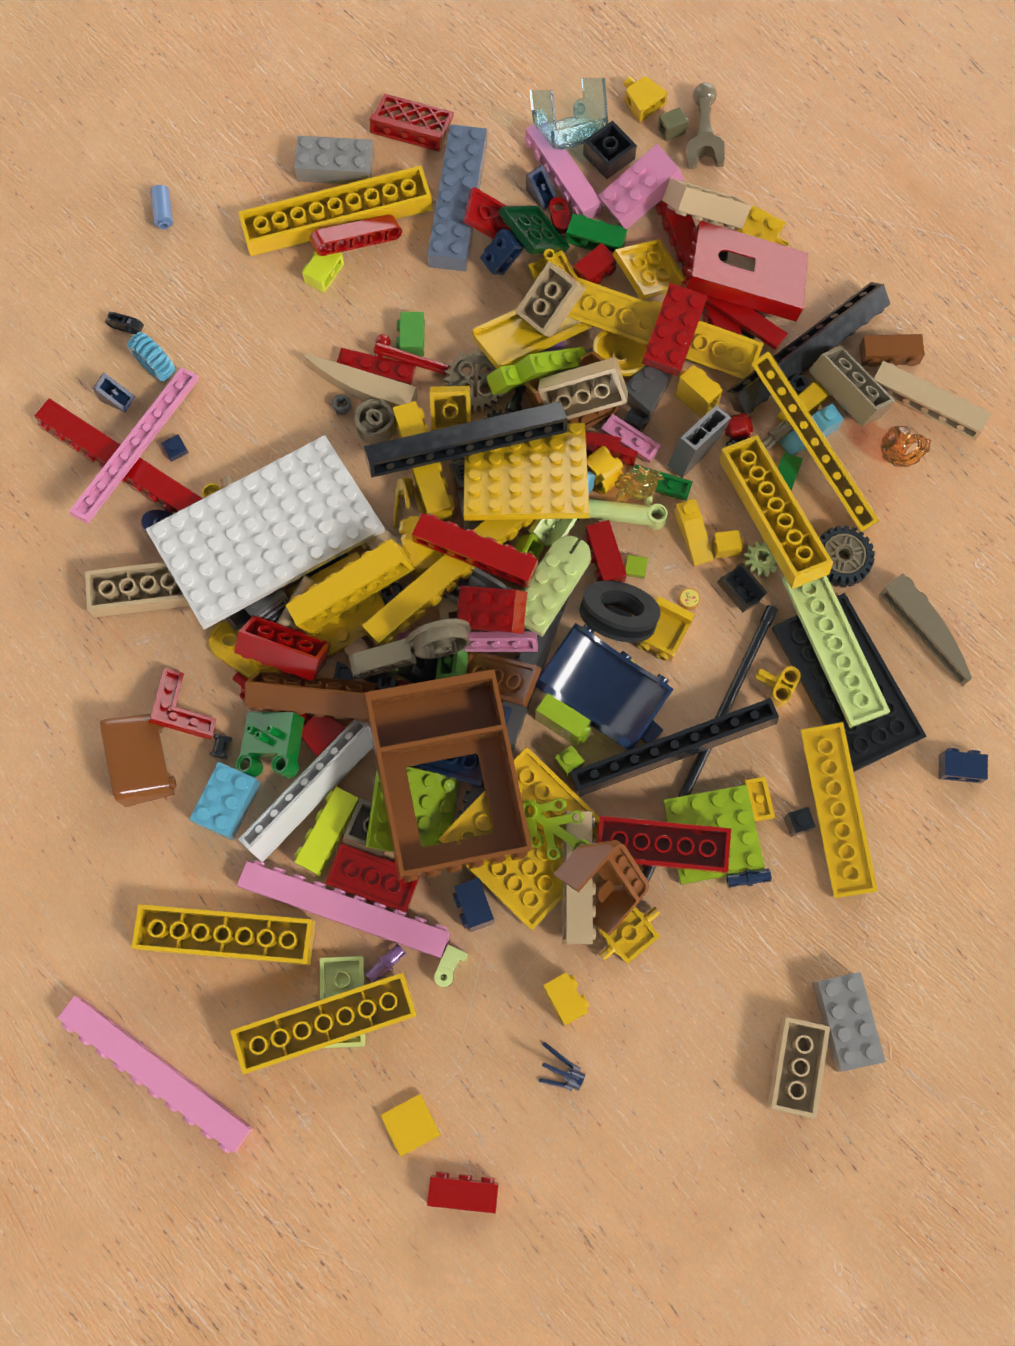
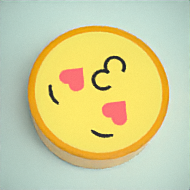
(689, 598)

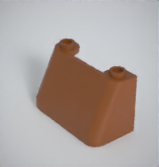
(136, 760)

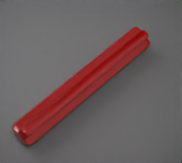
(410, 358)

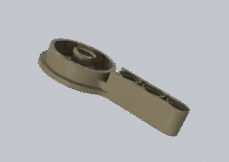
(427, 642)

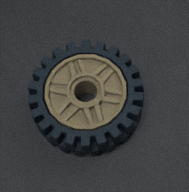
(855, 548)

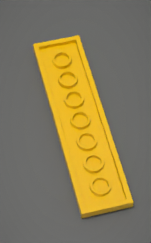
(838, 810)

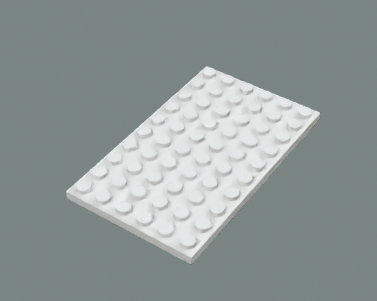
(264, 531)

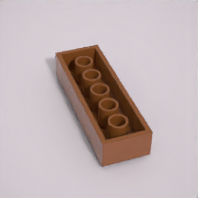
(321, 696)

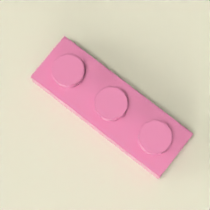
(631, 438)

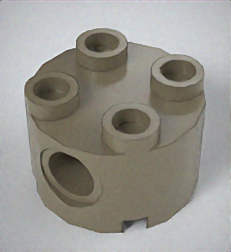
(375, 421)

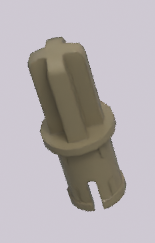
(776, 435)

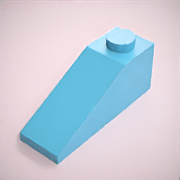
(828, 421)

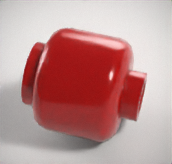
(739, 426)

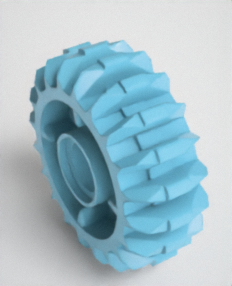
(151, 356)

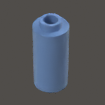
(161, 206)

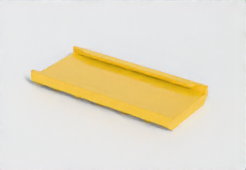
(513, 338)

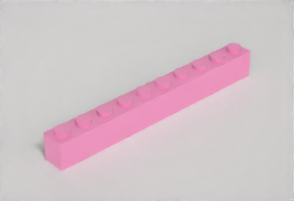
(343, 909)
(155, 1074)

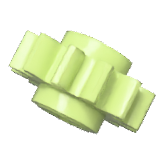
(756, 564)

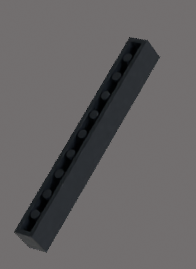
(811, 344)
(465, 439)
(675, 747)

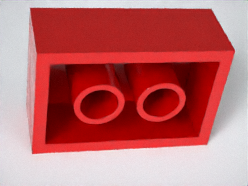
(493, 609)

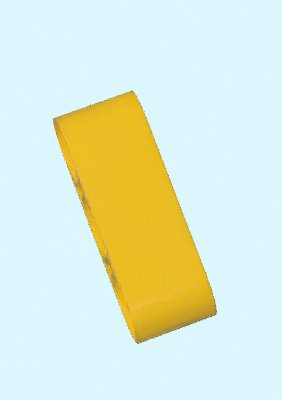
(812, 398)

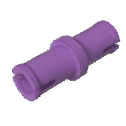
(386, 963)

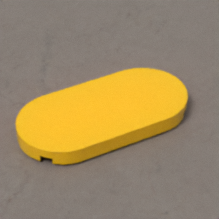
(223, 647)

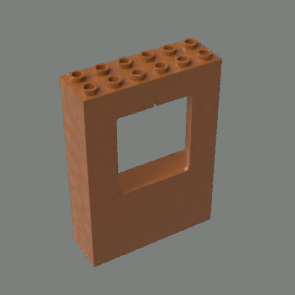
(435, 724)

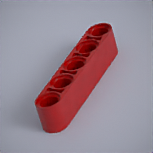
(355, 235)

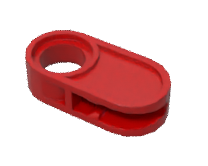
(562, 218)

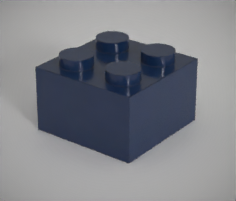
(474, 905)

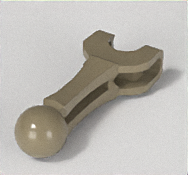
(705, 142)

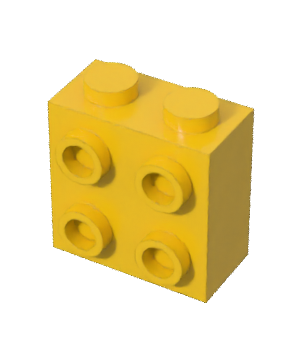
(698, 390)

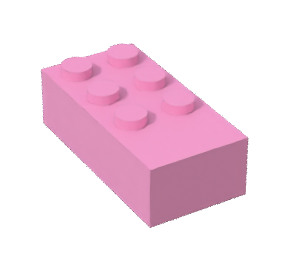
(640, 187)

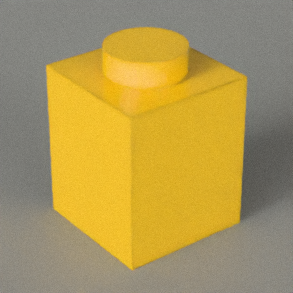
(727, 544)

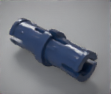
(748, 878)

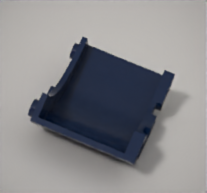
(604, 686)

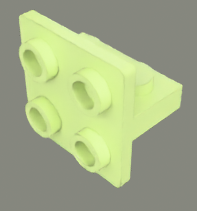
(551, 529)

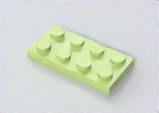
(339, 976)

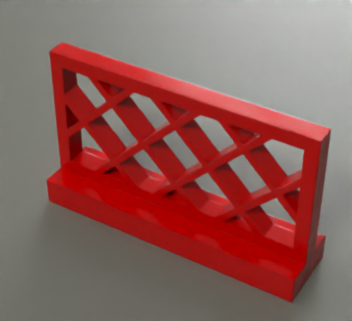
(408, 131)

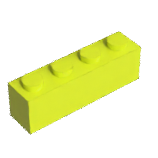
(327, 832)

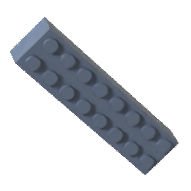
(460, 172)

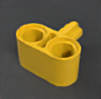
(779, 684)

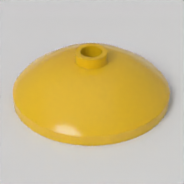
(627, 351)

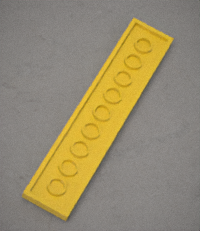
(636, 320)

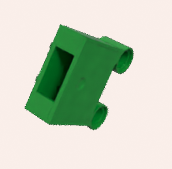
(271, 737)

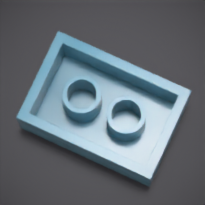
(225, 801)

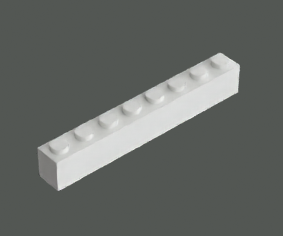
(308, 790)

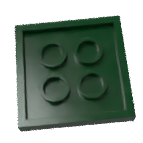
(533, 229)

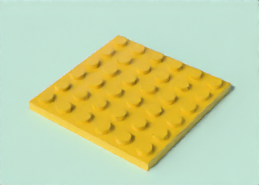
(529, 479)
(527, 883)

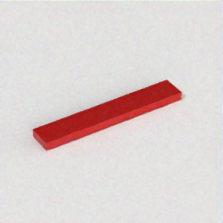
(748, 320)

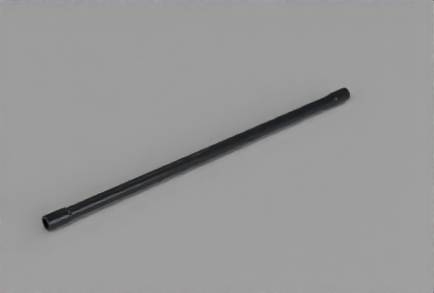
(765, 622)

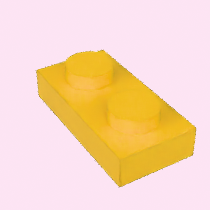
(760, 799)

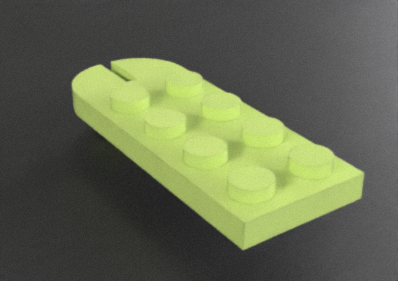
(554, 582)

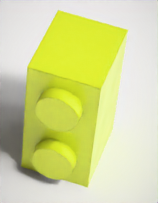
(322, 270)

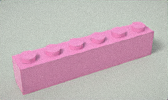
(565, 175)

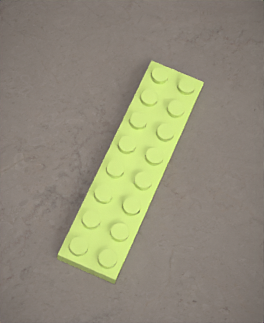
(838, 651)

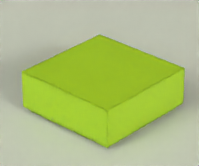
(636, 566)

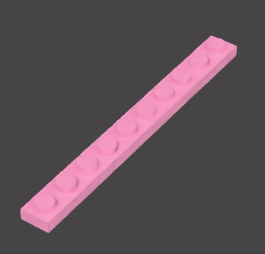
(133, 446)

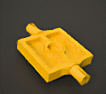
(764, 226)
(631, 936)

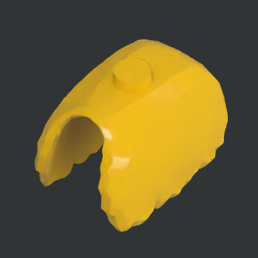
(420, 556)

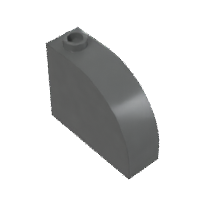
(698, 441)

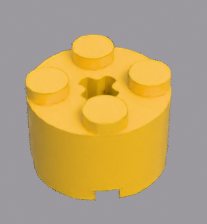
(605, 469)

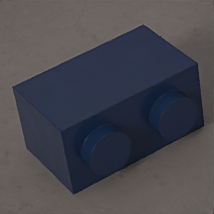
(963, 766)

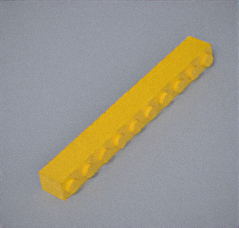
(815, 442)
(431, 586)

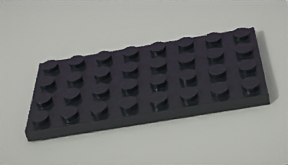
(873, 738)

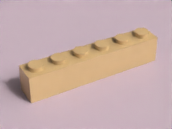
(932, 401)
(578, 907)

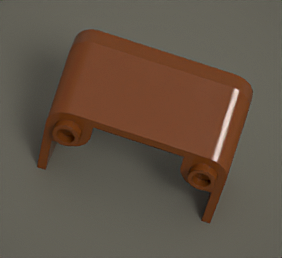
(622, 883)

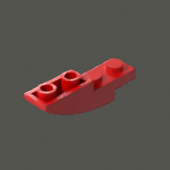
(613, 444)

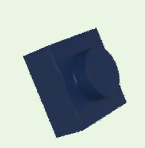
(174, 448)

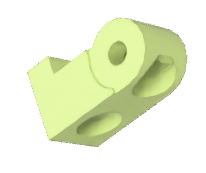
(445, 972)

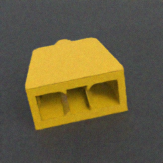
(644, 97)

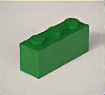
(590, 233)

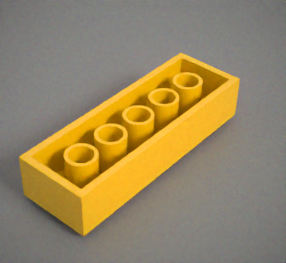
(428, 479)
(349, 586)

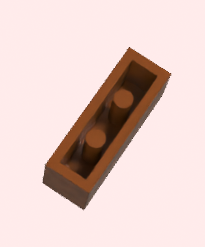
(894, 349)

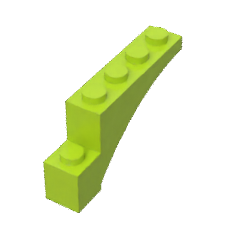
(534, 367)

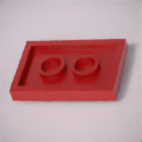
(483, 213)

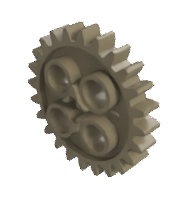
(457, 378)

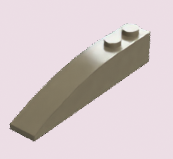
(926, 624)

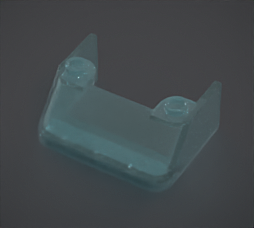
(588, 117)

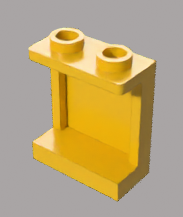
(669, 632)

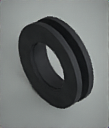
(613, 625)

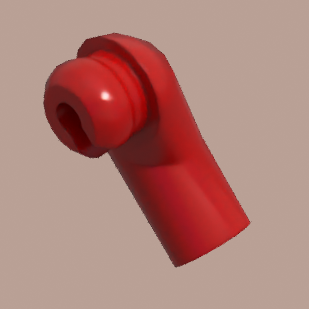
(240, 679)

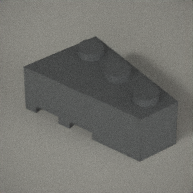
(647, 389)

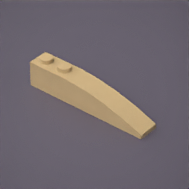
(362, 383)

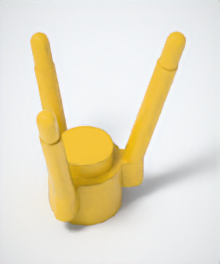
(405, 490)

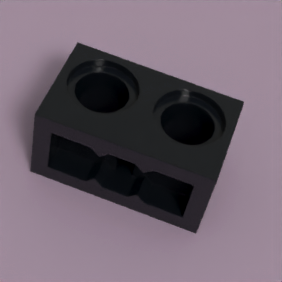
(421, 671)

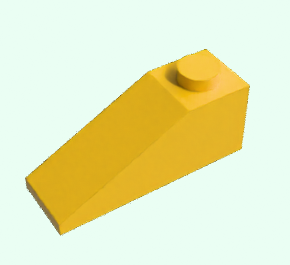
(693, 531)

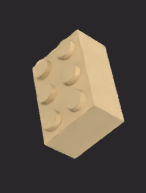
(550, 299)

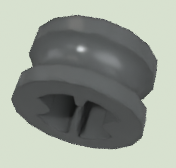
(341, 410)

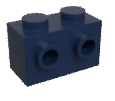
(502, 252)

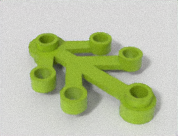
(551, 825)

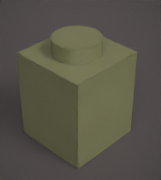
(672, 124)

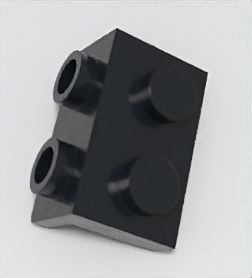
(742, 587)

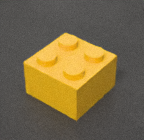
(450, 406)
(566, 999)

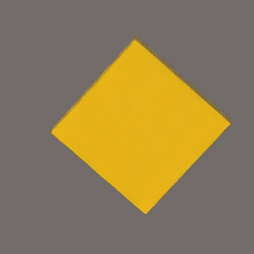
(410, 1125)

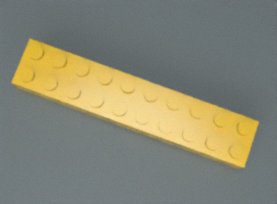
(294, 219)

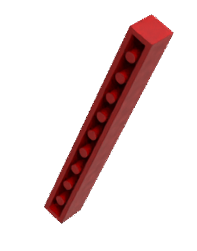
(679, 231)
(100, 448)

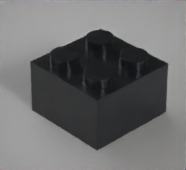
(609, 149)

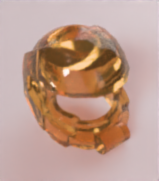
(897, 441)

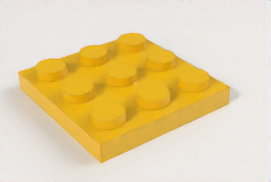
(648, 268)

